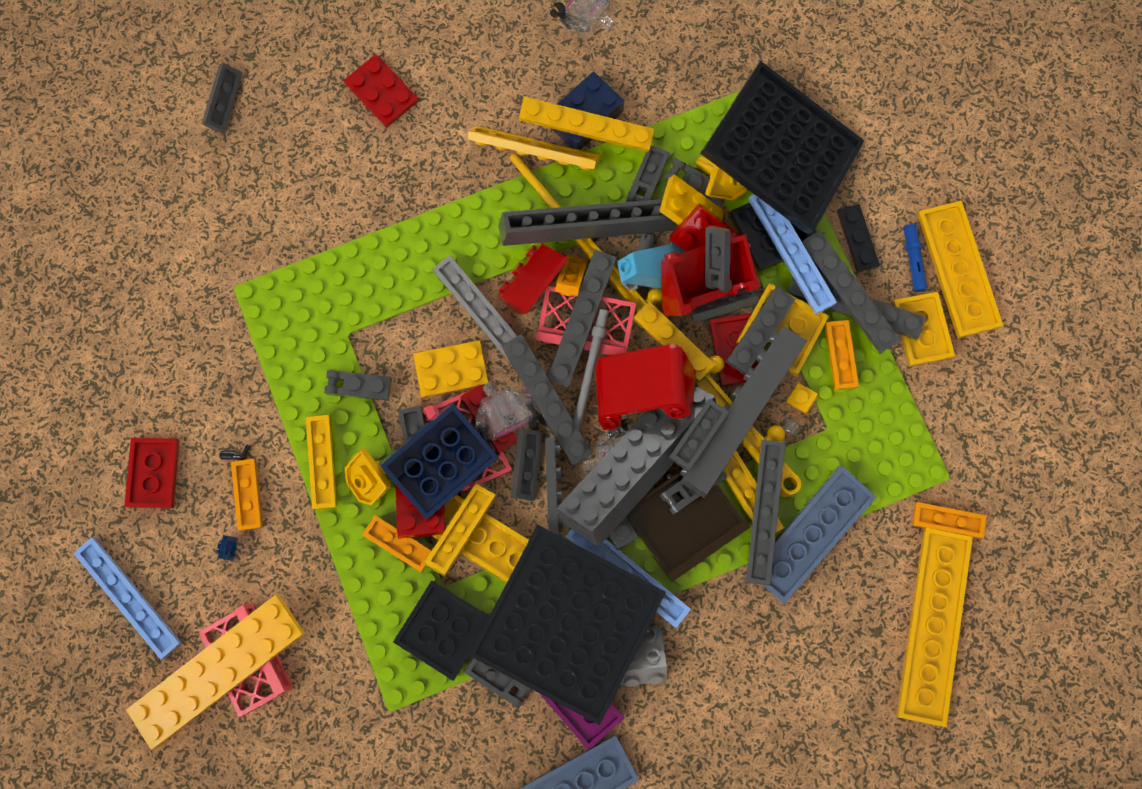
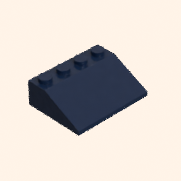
(438, 460)

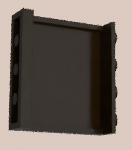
(692, 533)

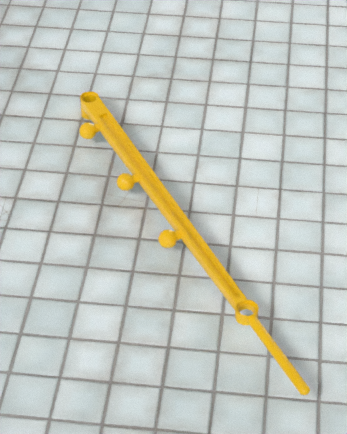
(753, 438)

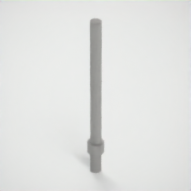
(598, 333)

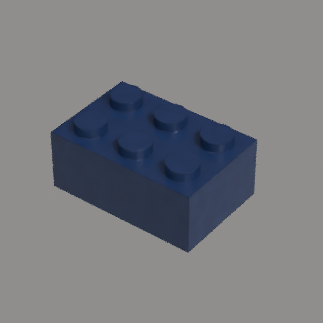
(591, 96)

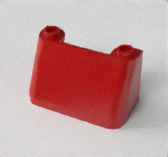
(684, 277)
(644, 382)

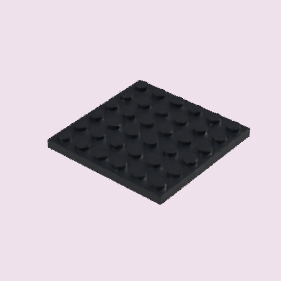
(783, 148)
(568, 624)

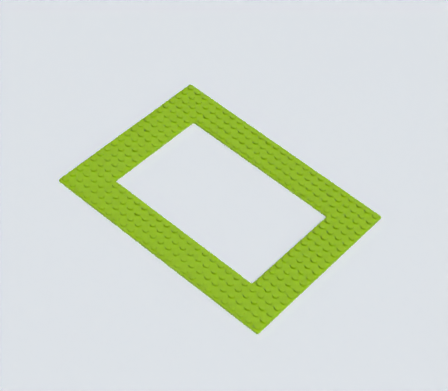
(310, 308)

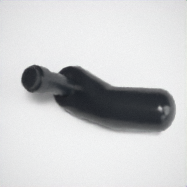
(233, 455)

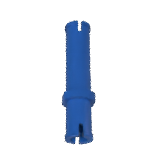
(913, 248)

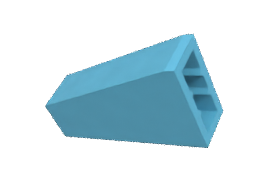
(644, 266)

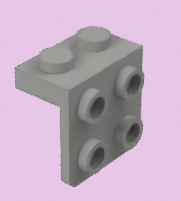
(649, 661)

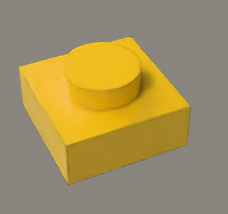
(802, 398)

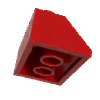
(531, 278)

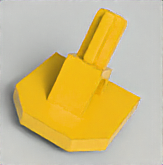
(720, 183)
(366, 478)

